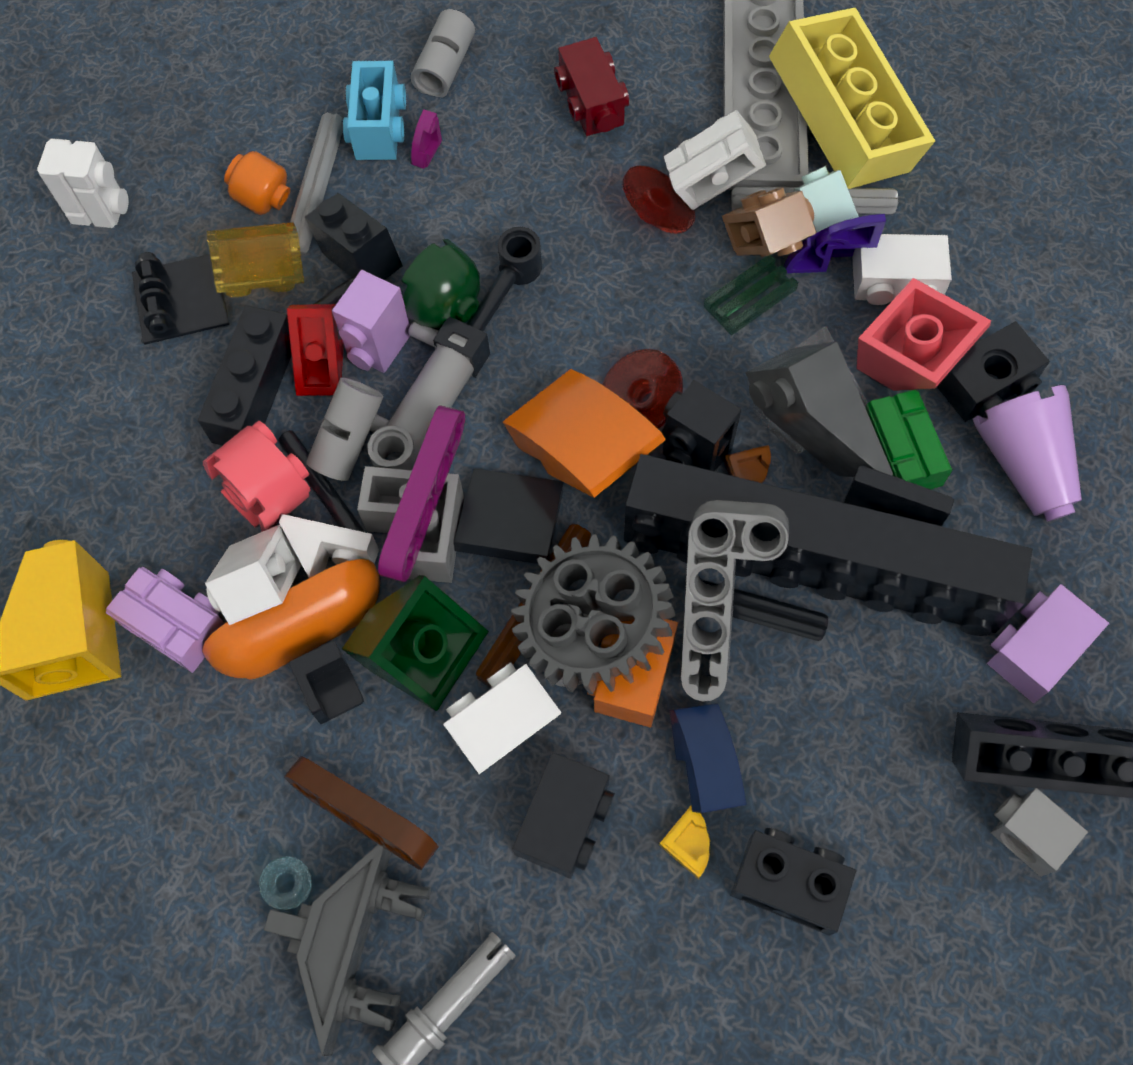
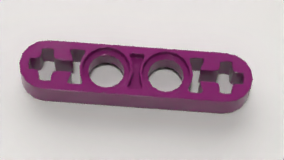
(421, 494)

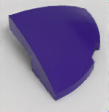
(836, 241)

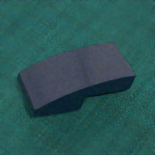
(710, 758)

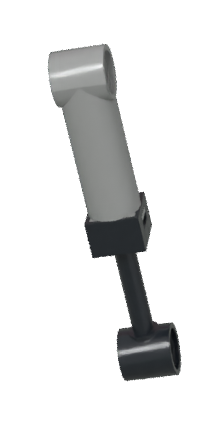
(457, 356)

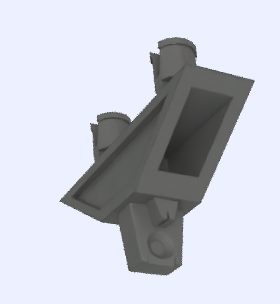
(332, 939)

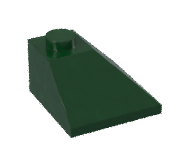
(417, 641)

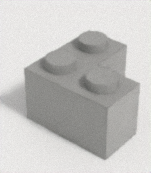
(378, 504)

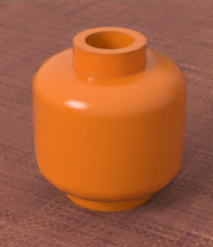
(257, 182)

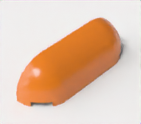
(305, 620)

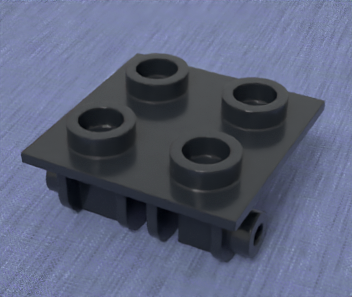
(176, 297)

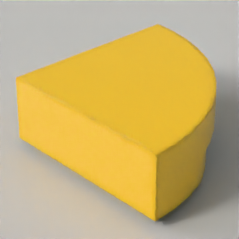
(689, 842)

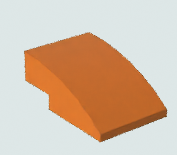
(582, 432)

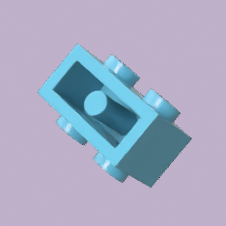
(373, 110)

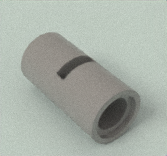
(443, 53)
(344, 429)

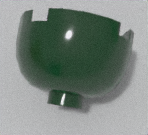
(441, 286)

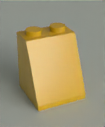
(57, 623)

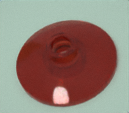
(656, 200)
(645, 373)

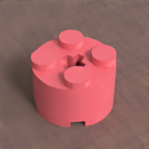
(259, 476)

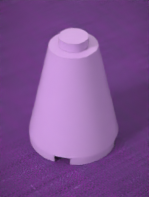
(1036, 450)

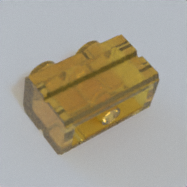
(255, 258)

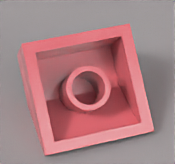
(918, 339)

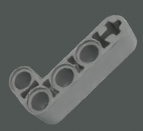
(717, 600)

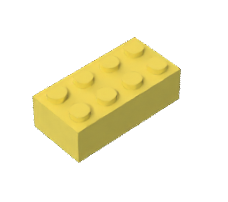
(850, 97)

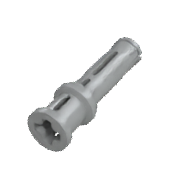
(427, 1025)

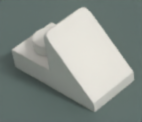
(318, 541)

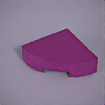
(425, 139)

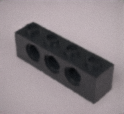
(1044, 754)

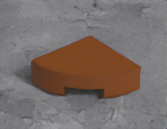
(749, 464)

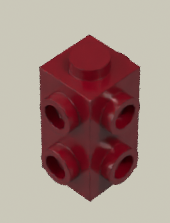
(591, 86)

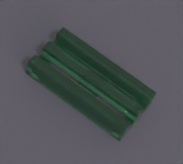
(776, 274)

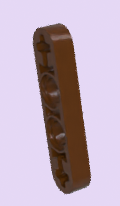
(362, 813)

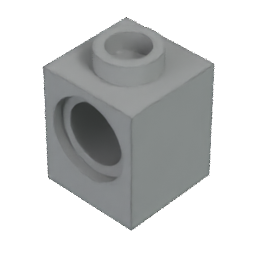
(1037, 831)

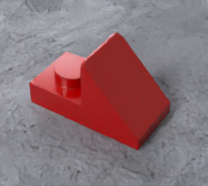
(315, 349)

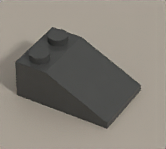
(819, 407)

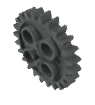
(577, 652)

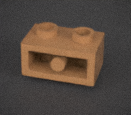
(770, 223)

